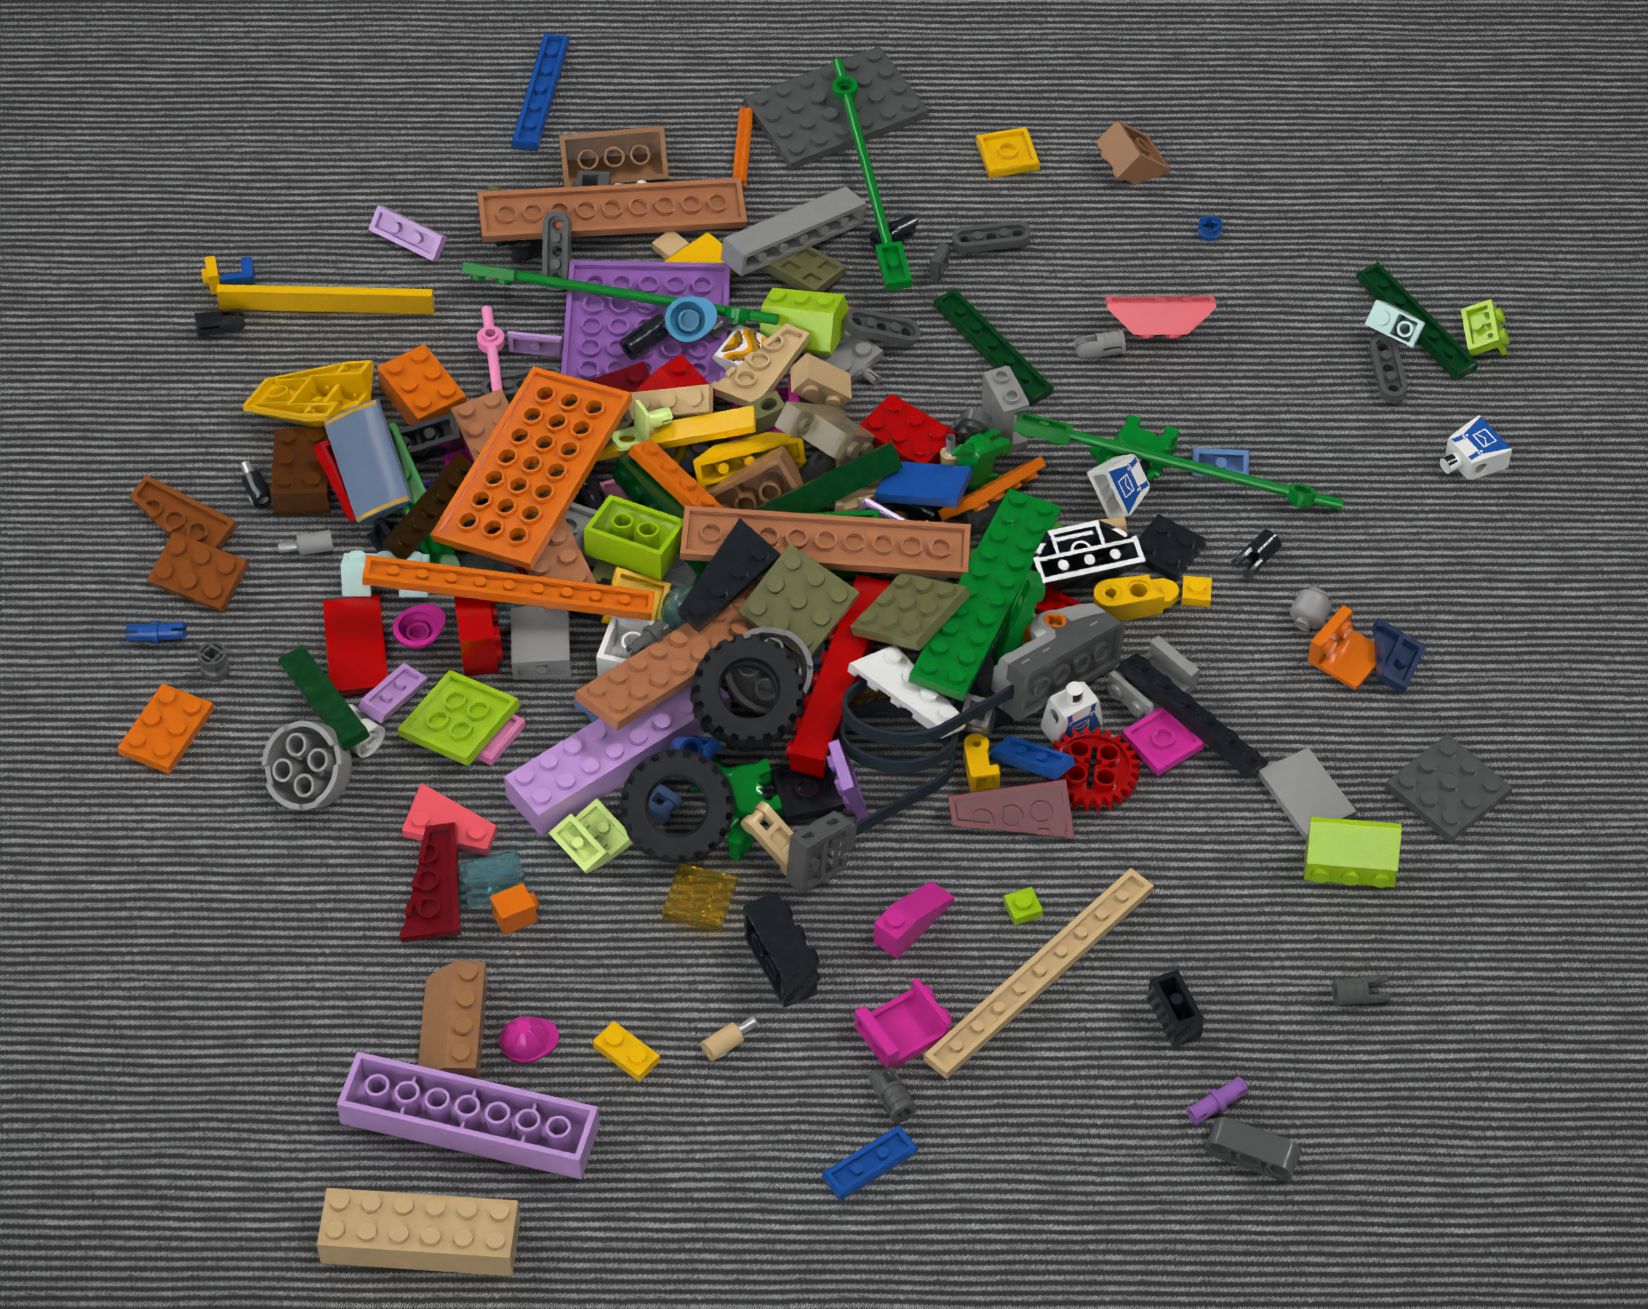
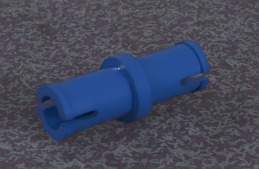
(156, 631)

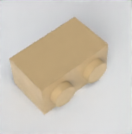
(820, 381)

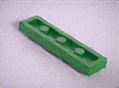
(1020, 616)

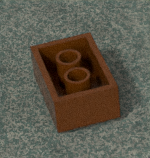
(297, 477)

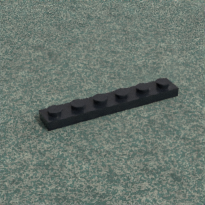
(1192, 715)

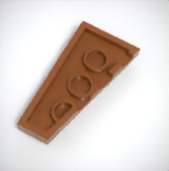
(182, 514)

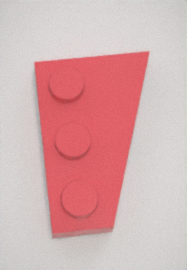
(433, 808)

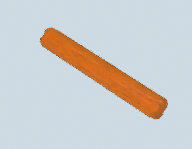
(742, 146)

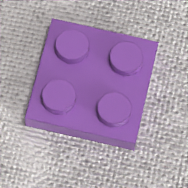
(846, 780)

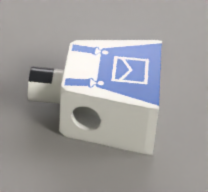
(1476, 451)
(1120, 484)
(1071, 710)

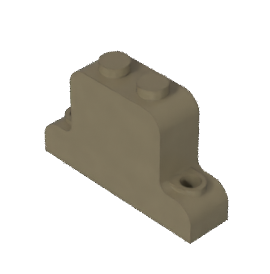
(825, 428)

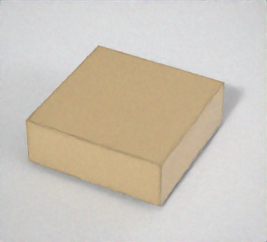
(669, 244)

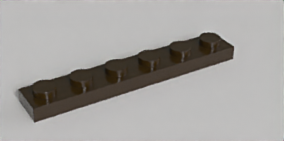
(427, 509)

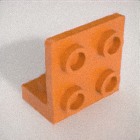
(1343, 651)

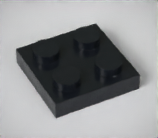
(1169, 547)
(805, 795)

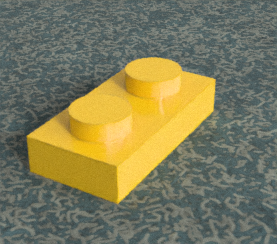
(626, 1051)

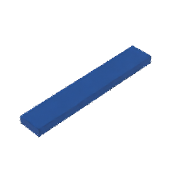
(540, 92)

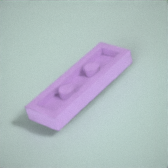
(407, 233)
(392, 693)

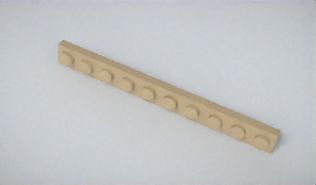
(1038, 973)

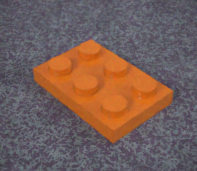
(165, 728)

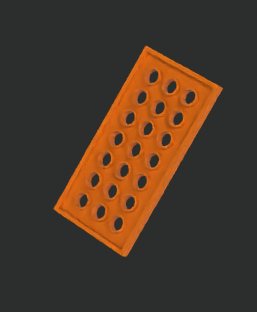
(525, 502)

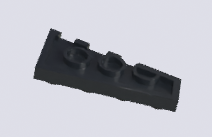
(730, 572)

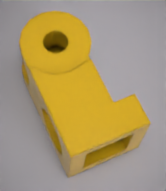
(977, 766)

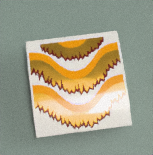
(737, 346)

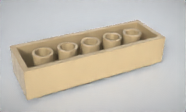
(419, 1231)

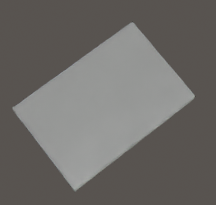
(1305, 790)

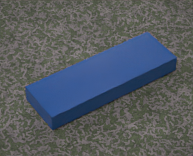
(1032, 757)
(869, 1163)

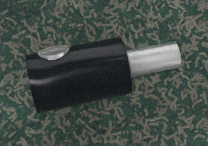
(255, 486)

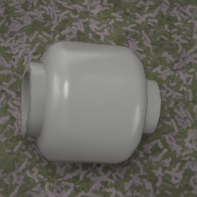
(1310, 609)

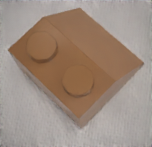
(1131, 154)

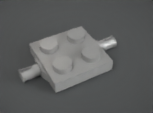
(856, 357)

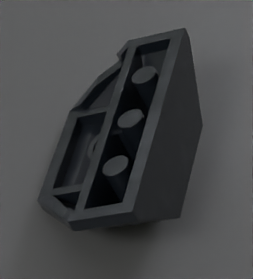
(1085, 555)

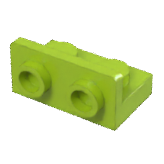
(1484, 328)

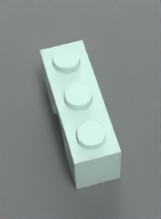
(352, 572)

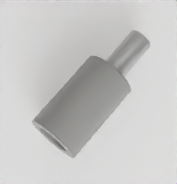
(309, 543)

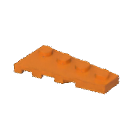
(995, 489)

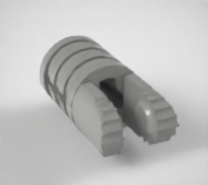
(1100, 344)

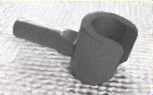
(717, 329)

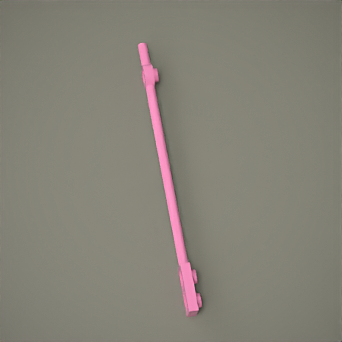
(491, 341)

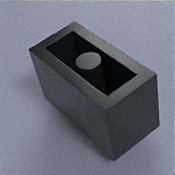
(1175, 1008)

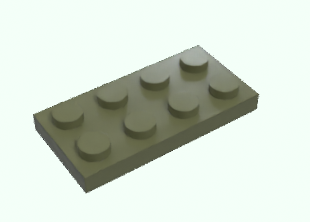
(807, 270)

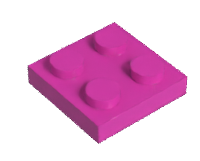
(1162, 741)

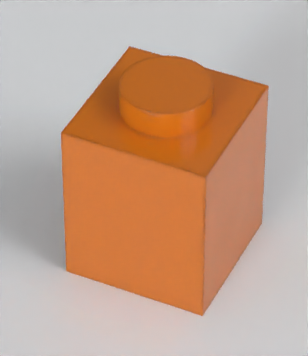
(514, 908)

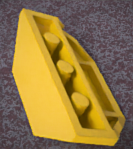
(729, 457)

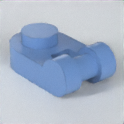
(671, 802)

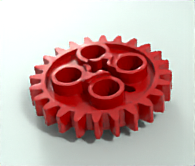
(1119, 772)

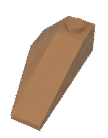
(758, 481)

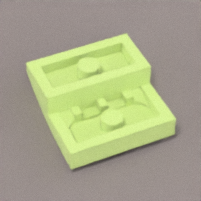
(591, 836)

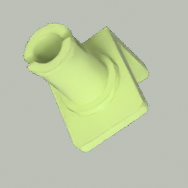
(642, 425)

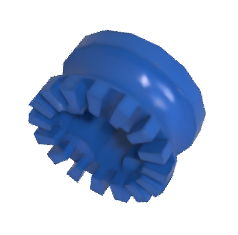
(1214, 223)

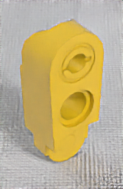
(1135, 596)

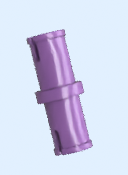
(1217, 1100)

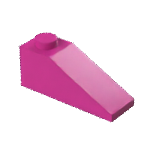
(910, 918)

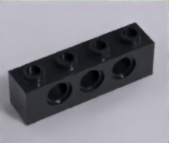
(433, 438)

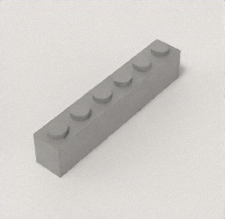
(793, 231)

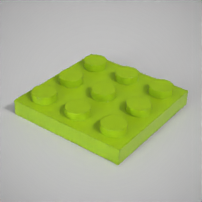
(459, 717)

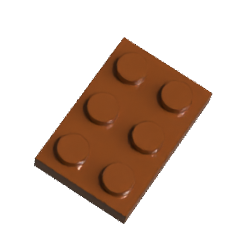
(198, 572)

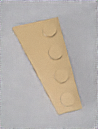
(763, 368)

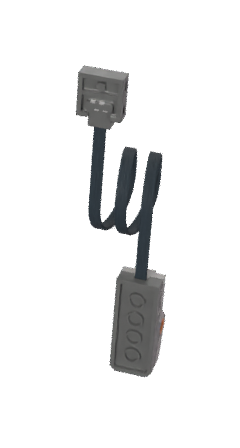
(1059, 649)

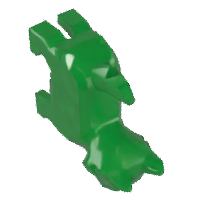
(1139, 437)
(979, 454)
(747, 788)

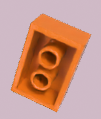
(419, 386)

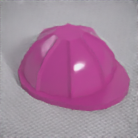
(419, 626)
(528, 1039)

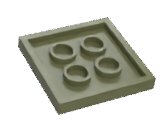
(799, 598)
(910, 611)

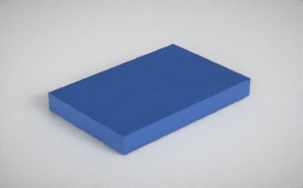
(925, 485)

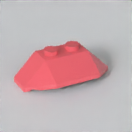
(1161, 314)

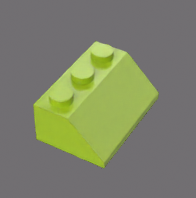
(810, 311)
(633, 537)
(1352, 852)

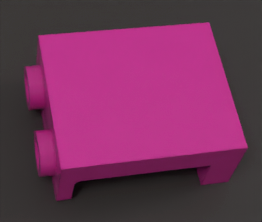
(904, 1025)

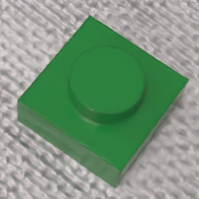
(739, 842)

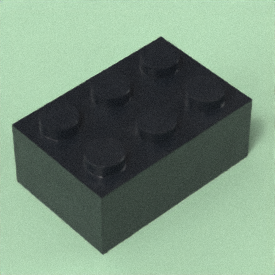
(781, 949)

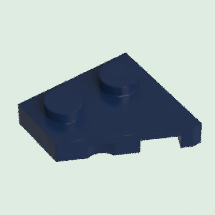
(1395, 655)

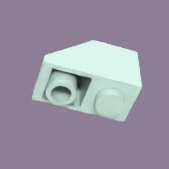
(1395, 323)

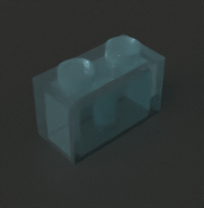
(490, 876)

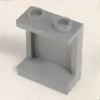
(1001, 400)
(540, 643)
(1169, 663)

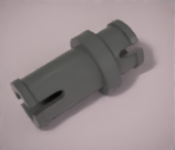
(650, 635)

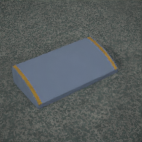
(368, 461)

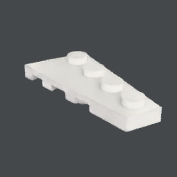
(890, 673)

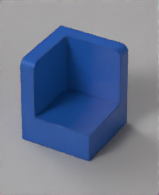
(246, 277)

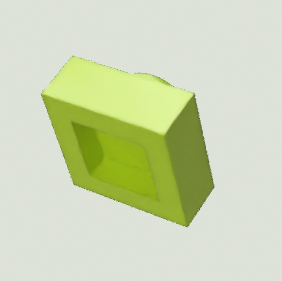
(1023, 906)

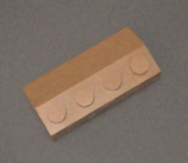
(624, 153)
(454, 1018)

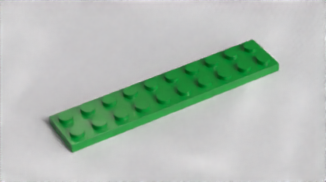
(993, 580)

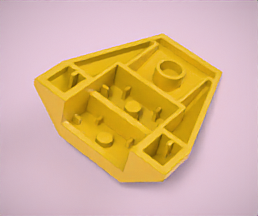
(313, 394)

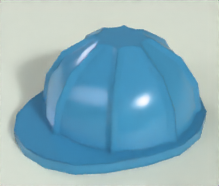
(690, 318)

